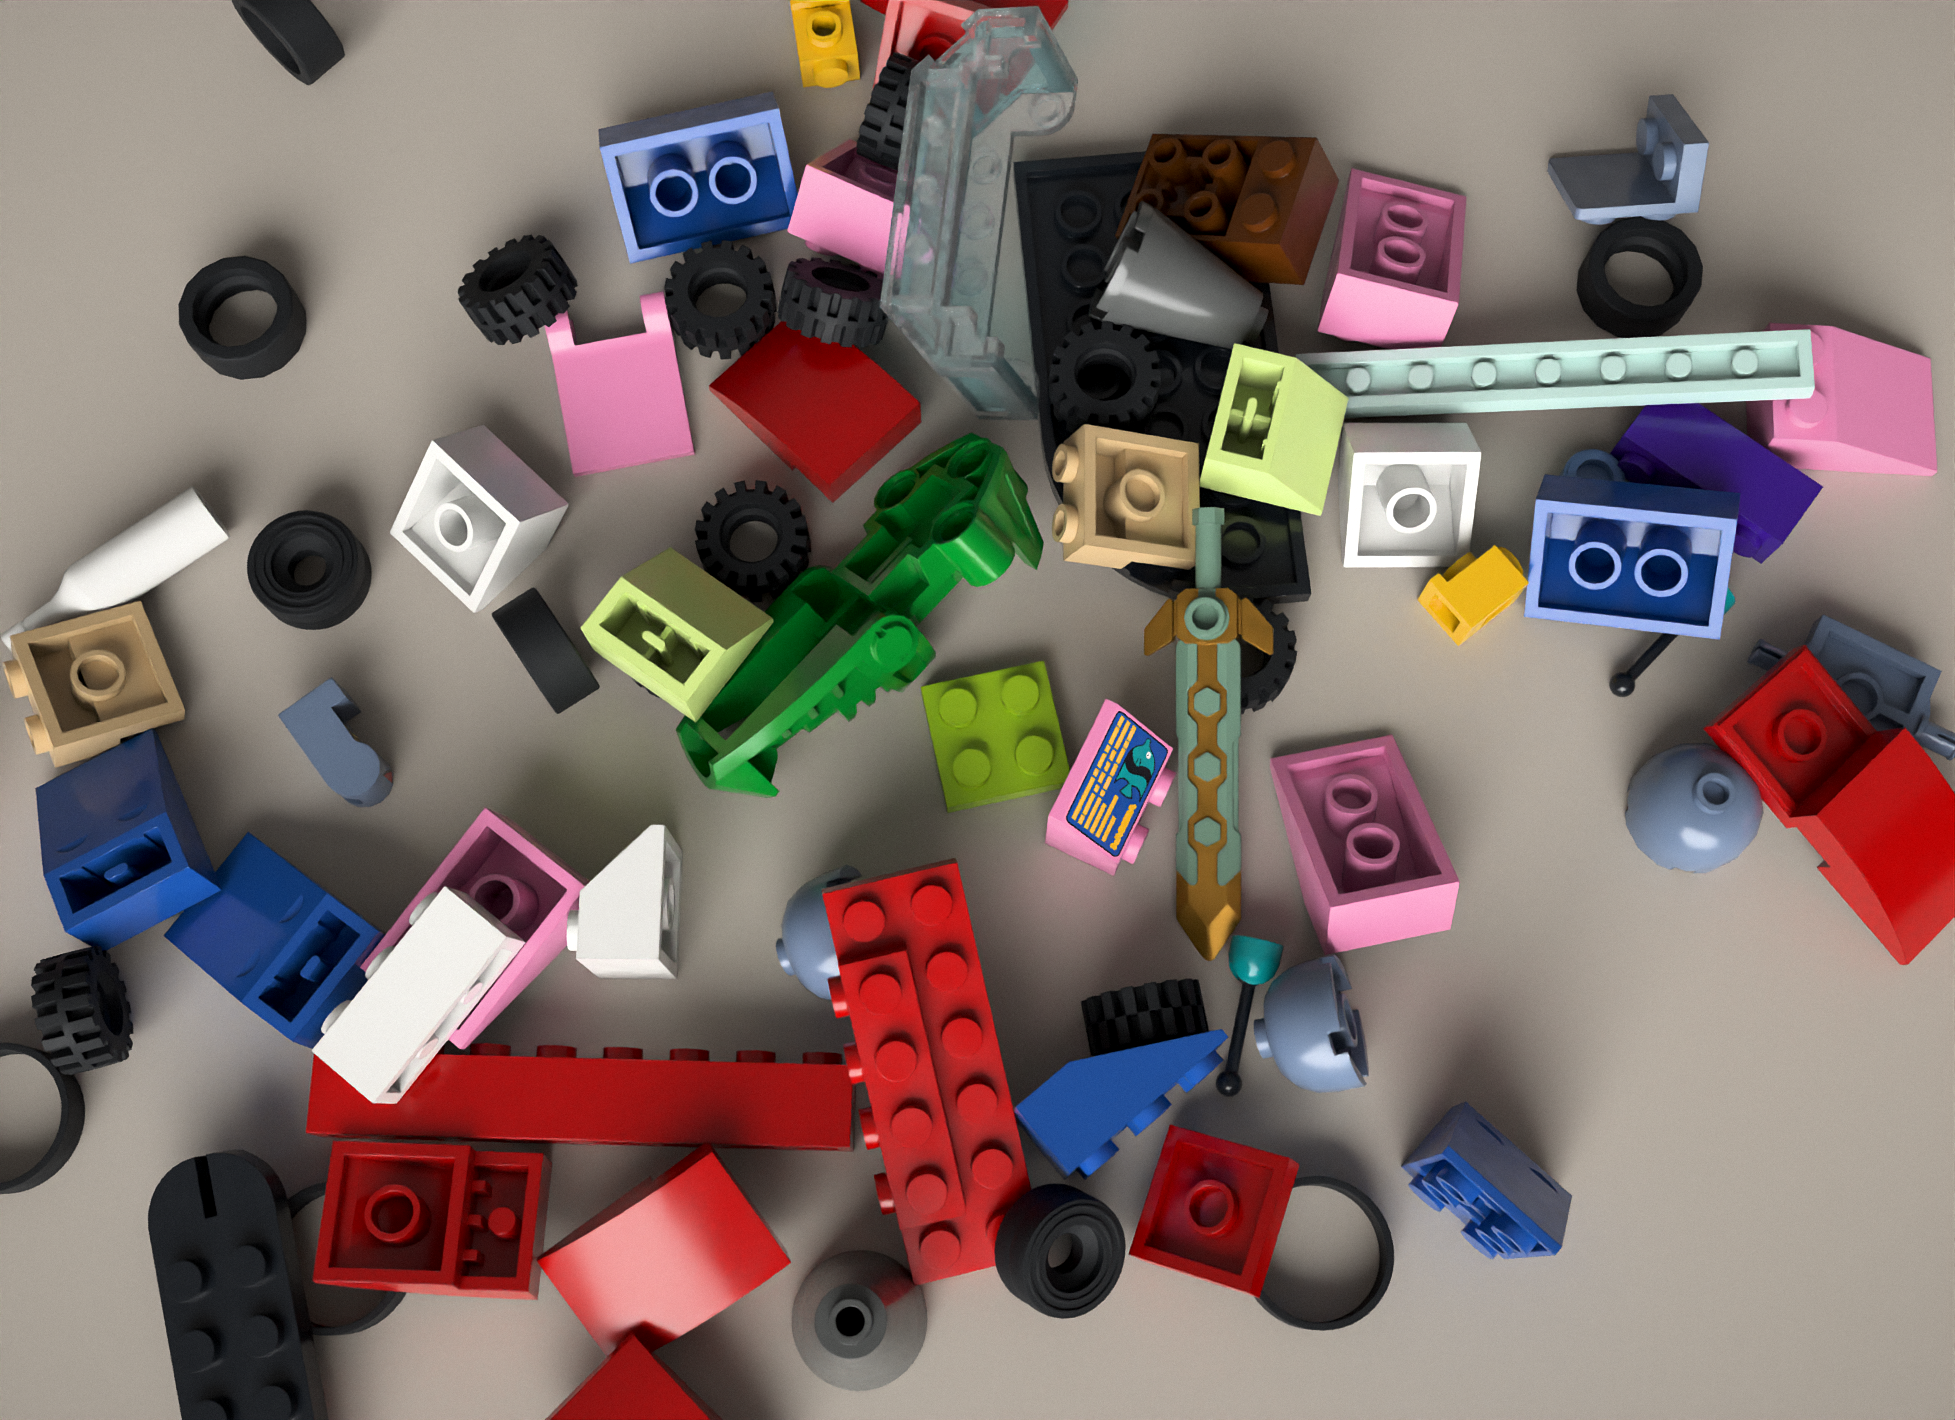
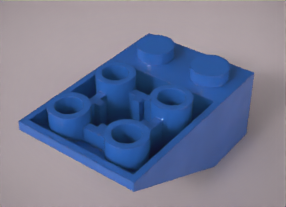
(121, 844)
(277, 941)
(1101, 1095)
(1490, 1186)

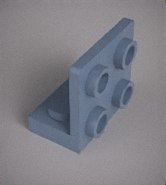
(1651, 183)

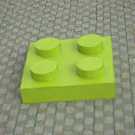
(995, 736)

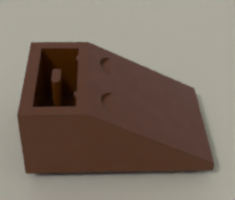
(1242, 198)

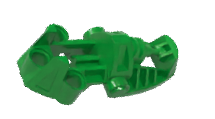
(857, 624)

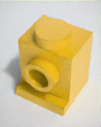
(825, 42)
(1473, 592)

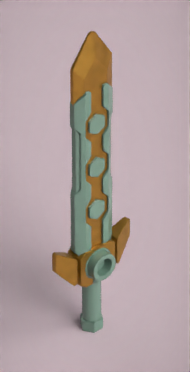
(1208, 736)

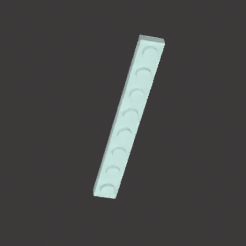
(1571, 373)

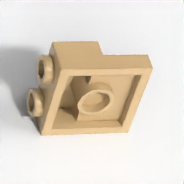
(1126, 498)
(92, 682)

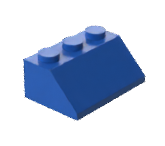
(699, 176)
(1631, 555)

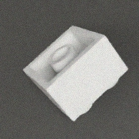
(1406, 493)
(476, 515)
(632, 912)

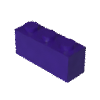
(1702, 451)

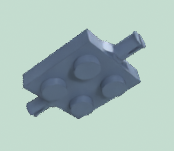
(1878, 679)

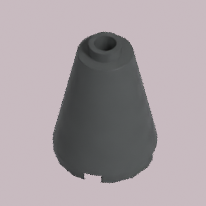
(1175, 286)
(892, 1314)

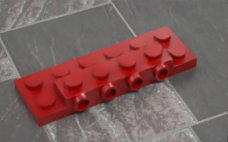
(927, 1064)

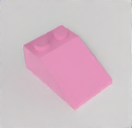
(1394, 264)
(1864, 415)
(1363, 845)
(517, 884)

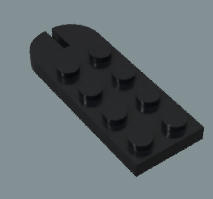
(233, 1292)

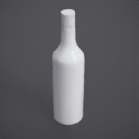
(132, 562)

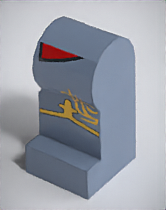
(334, 749)

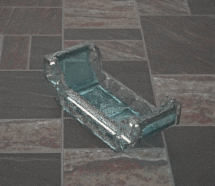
(952, 199)

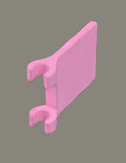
(621, 394)

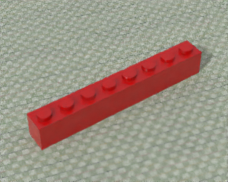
(602, 1100)

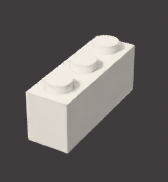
(416, 995)

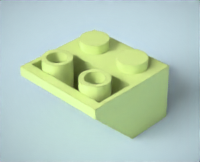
(1274, 431)
(675, 630)

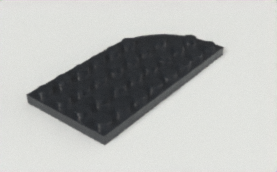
(1066, 237)

